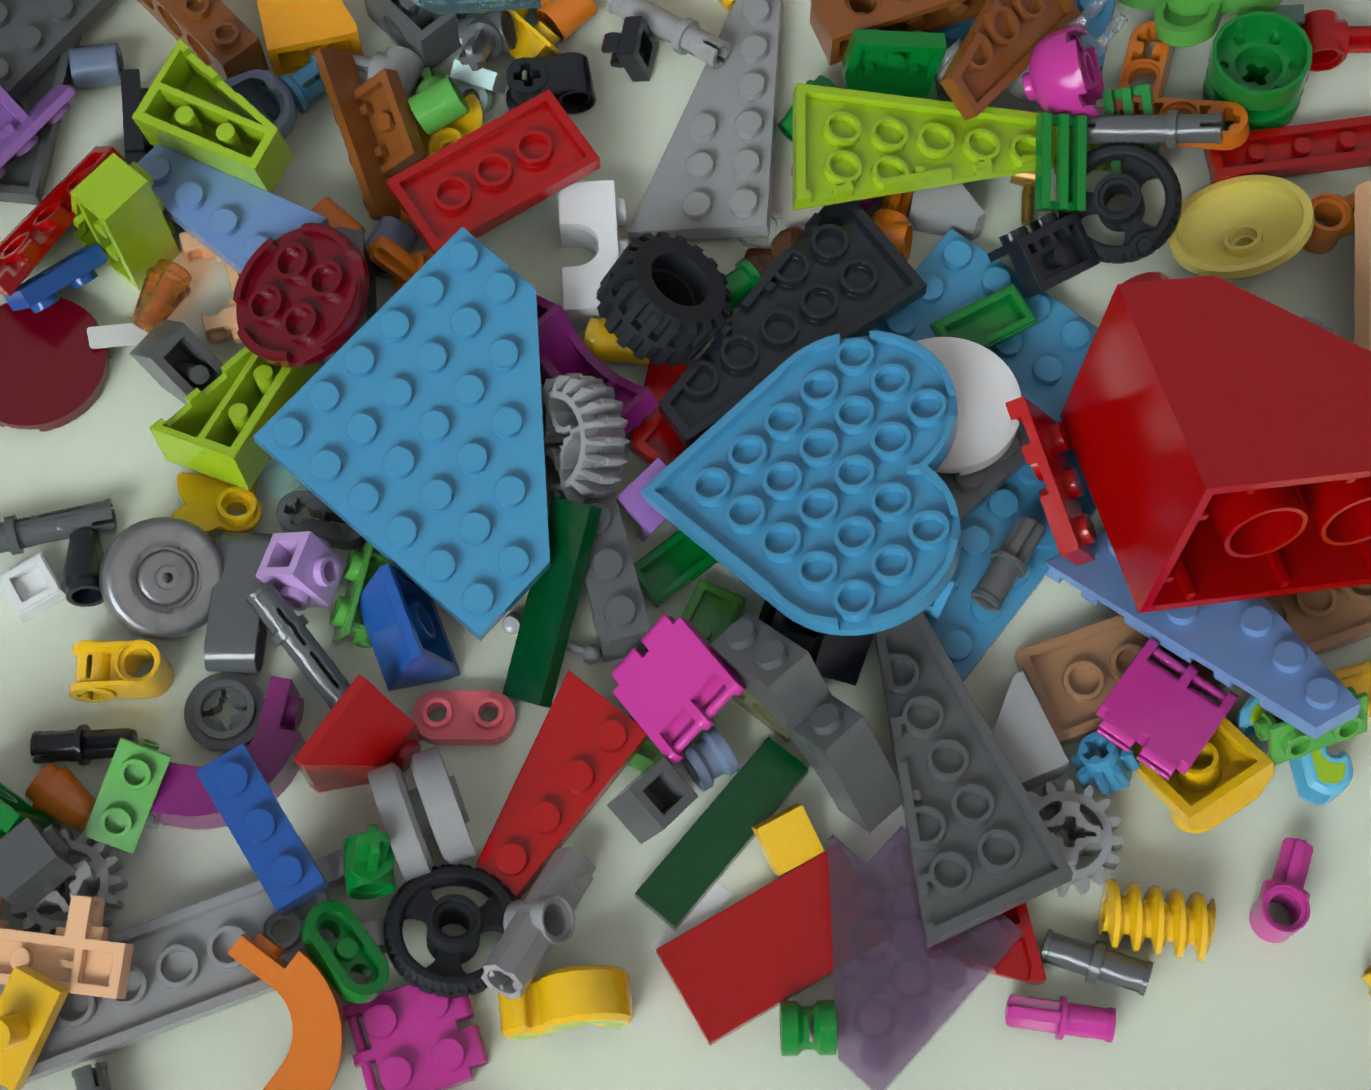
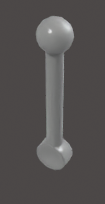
(591, 653)

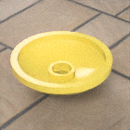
(1242, 227)

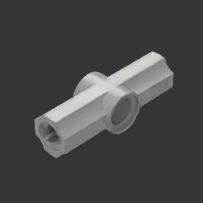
(538, 923)

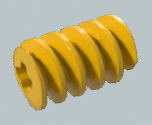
(1157, 918)

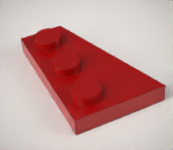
(1059, 499)

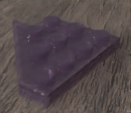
(886, 982)

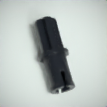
(77, 744)

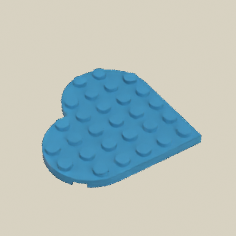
(829, 485)

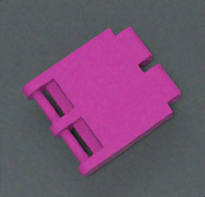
(674, 685)
(1162, 711)
(416, 1040)

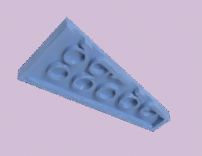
(1237, 640)

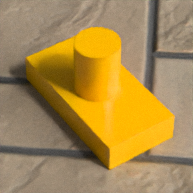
(26, 1018)

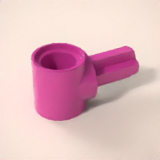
(1285, 889)

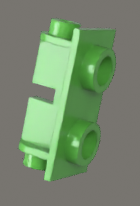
(345, 613)
(1290, 743)
(127, 794)

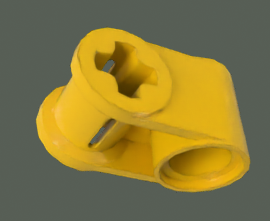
(109, 670)

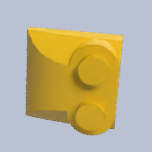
(1218, 783)

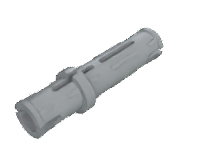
(682, 34)

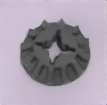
(208, 698)

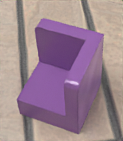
(633, 502)

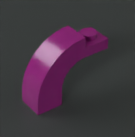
(565, 352)
(183, 798)

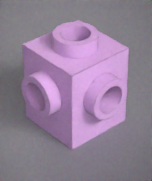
(302, 569)

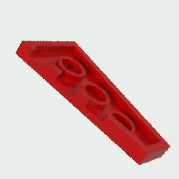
(44, 224)

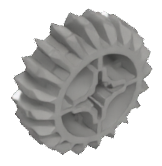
(582, 437)

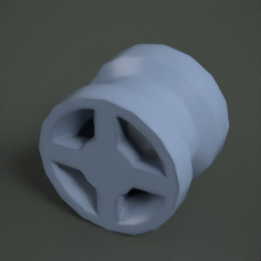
(709, 759)

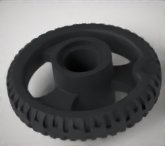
(1142, 166)
(415, 901)

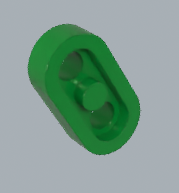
(349, 952)

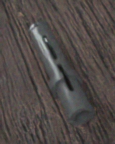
(1160, 128)
(54, 525)
(298, 642)

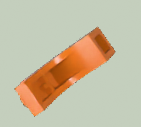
(313, 1007)

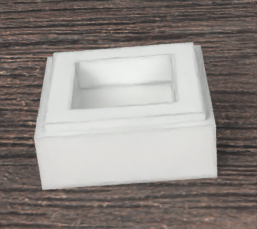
(32, 586)

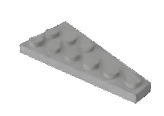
(723, 151)

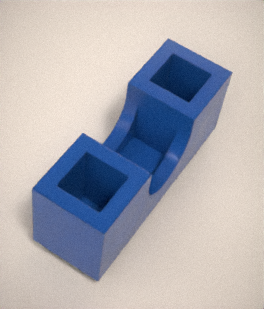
(262, 830)

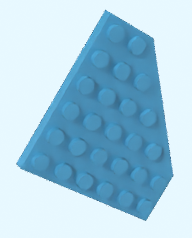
(435, 434)

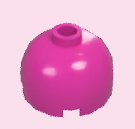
(1065, 74)

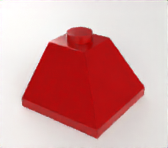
(356, 737)

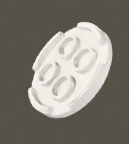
(981, 389)

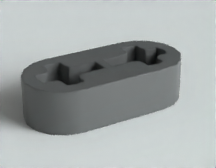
(323, 527)

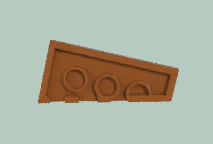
(1000, 49)

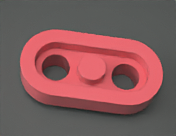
(463, 721)

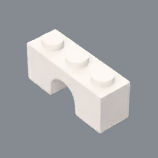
(589, 221)

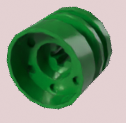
(1261, 65)

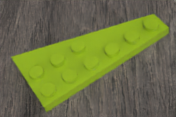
(889, 144)

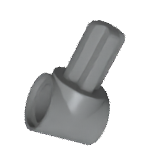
(395, 58)

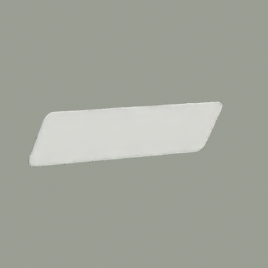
(115, 335)
(707, 908)

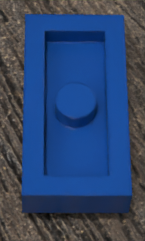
(41, 289)

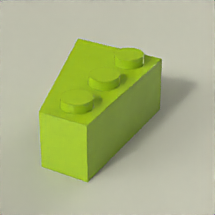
(210, 122)
(124, 217)
(219, 423)

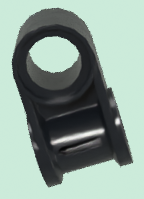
(564, 75)

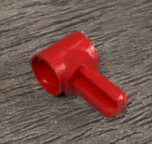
(1333, 39)

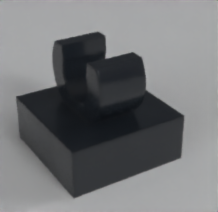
(632, 48)

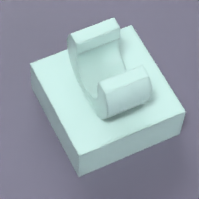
(481, 81)

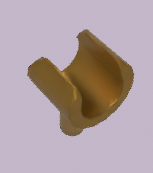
(1026, 180)

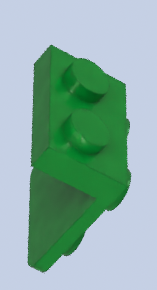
(893, 62)

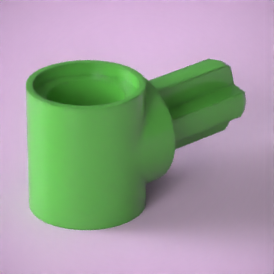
(437, 101)

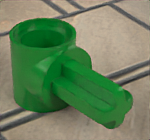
(368, 864)

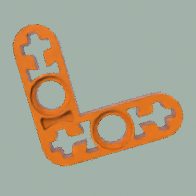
(1137, 65)

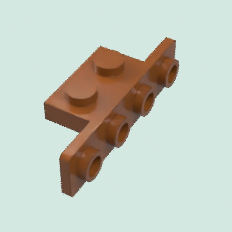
(374, 126)

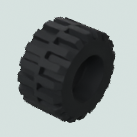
(664, 299)

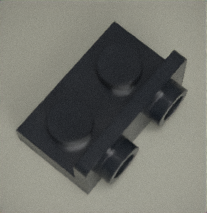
(1049, 253)

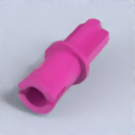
(1060, 1017)

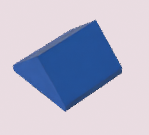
(405, 631)

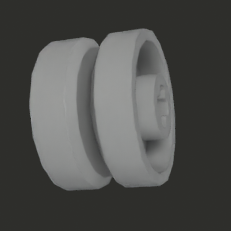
(424, 812)

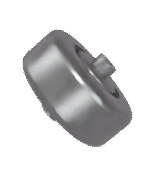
(160, 577)

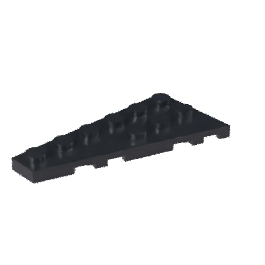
(829, 282)

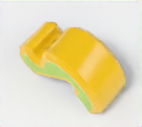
(568, 1000)

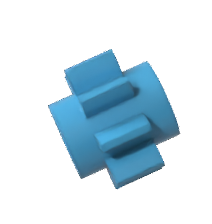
(1103, 764)

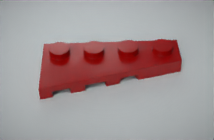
(563, 777)

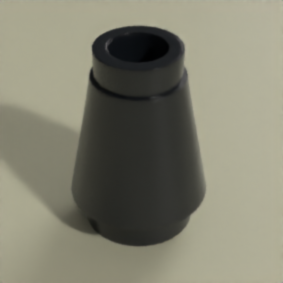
(82, 569)

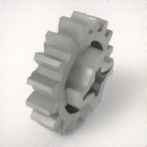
(1087, 837)
(87, 880)

